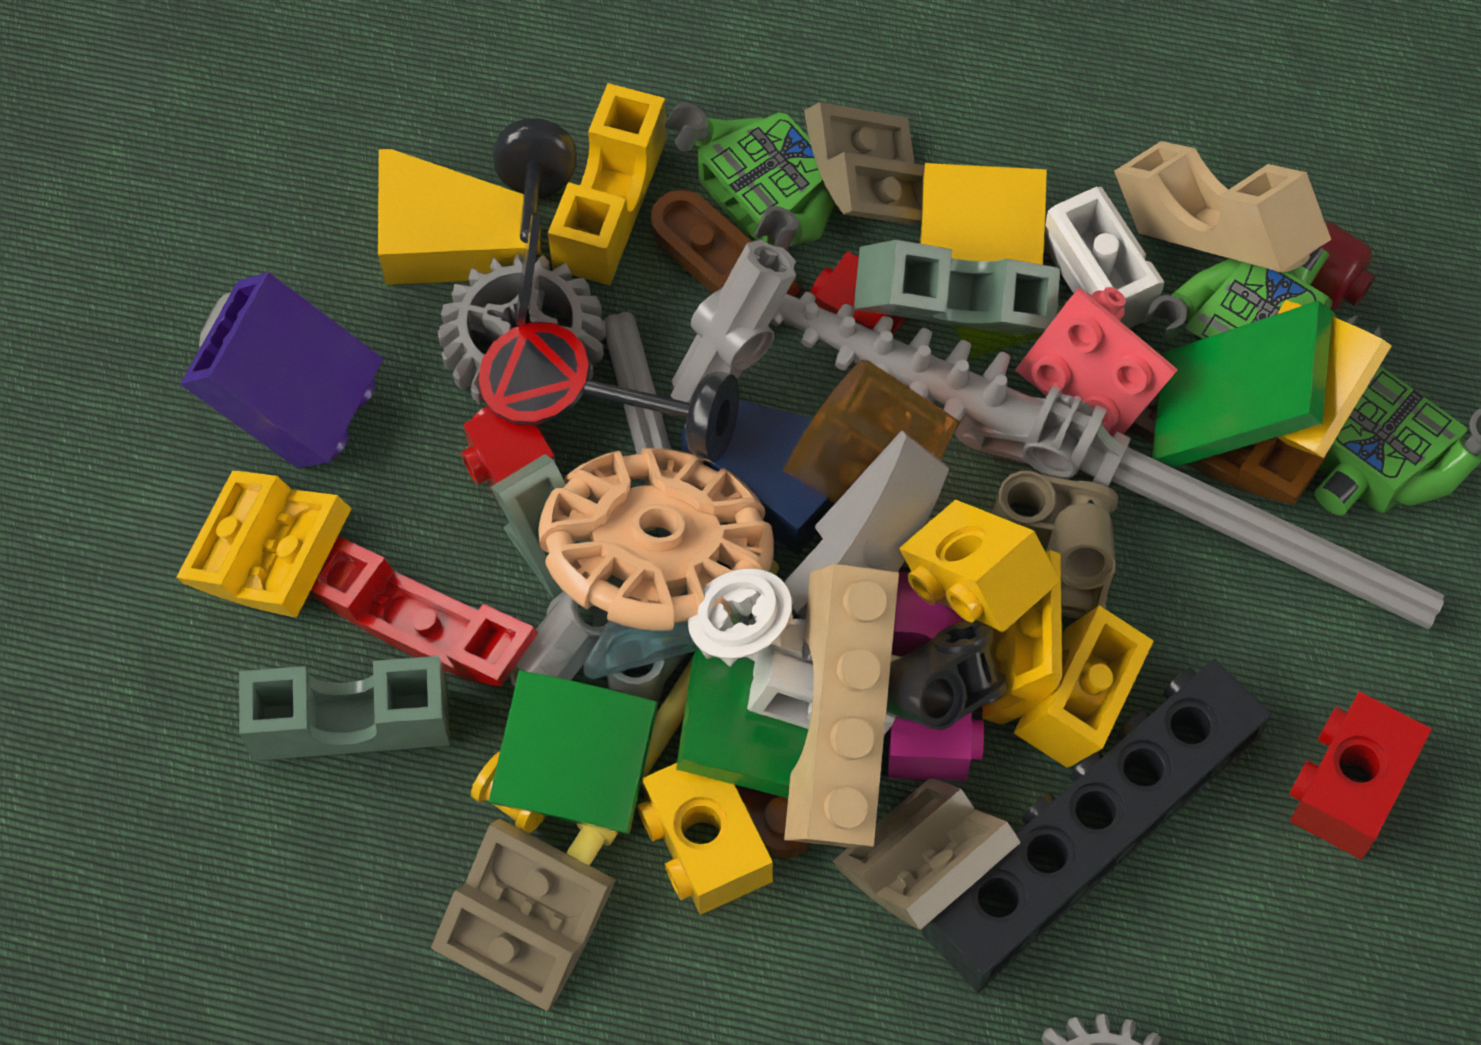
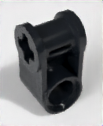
(946, 677)

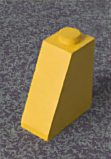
(442, 222)

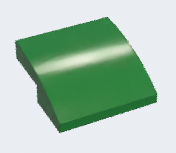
(573, 752)

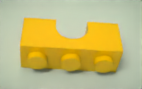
(601, 211)

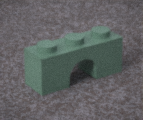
(933, 287)
(299, 716)

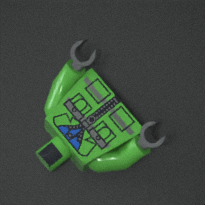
(758, 173)
(1236, 295)
(1396, 449)

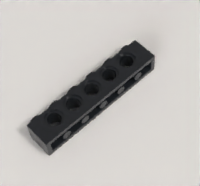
(1208, 702)

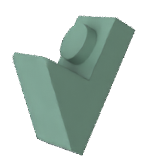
(522, 501)

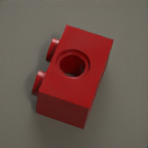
(1384, 747)

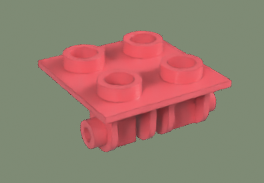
(1097, 359)

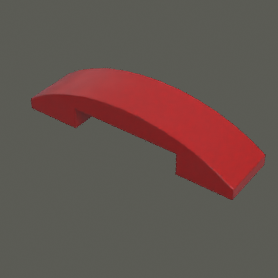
(420, 620)

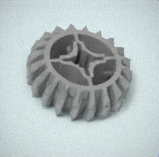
(489, 310)

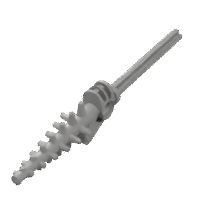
(1068, 436)

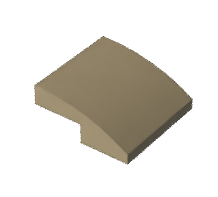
(867, 162)
(927, 853)
(523, 914)

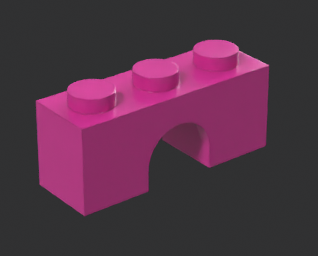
(916, 749)

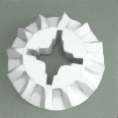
(746, 593)

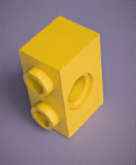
(978, 565)
(1097, 674)
(711, 871)

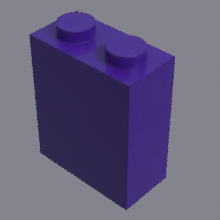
(283, 371)

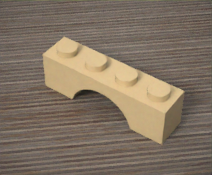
(1260, 221)
(851, 650)

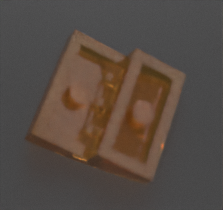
(859, 424)

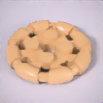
(677, 496)

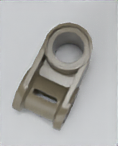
(1048, 498)
(1088, 560)

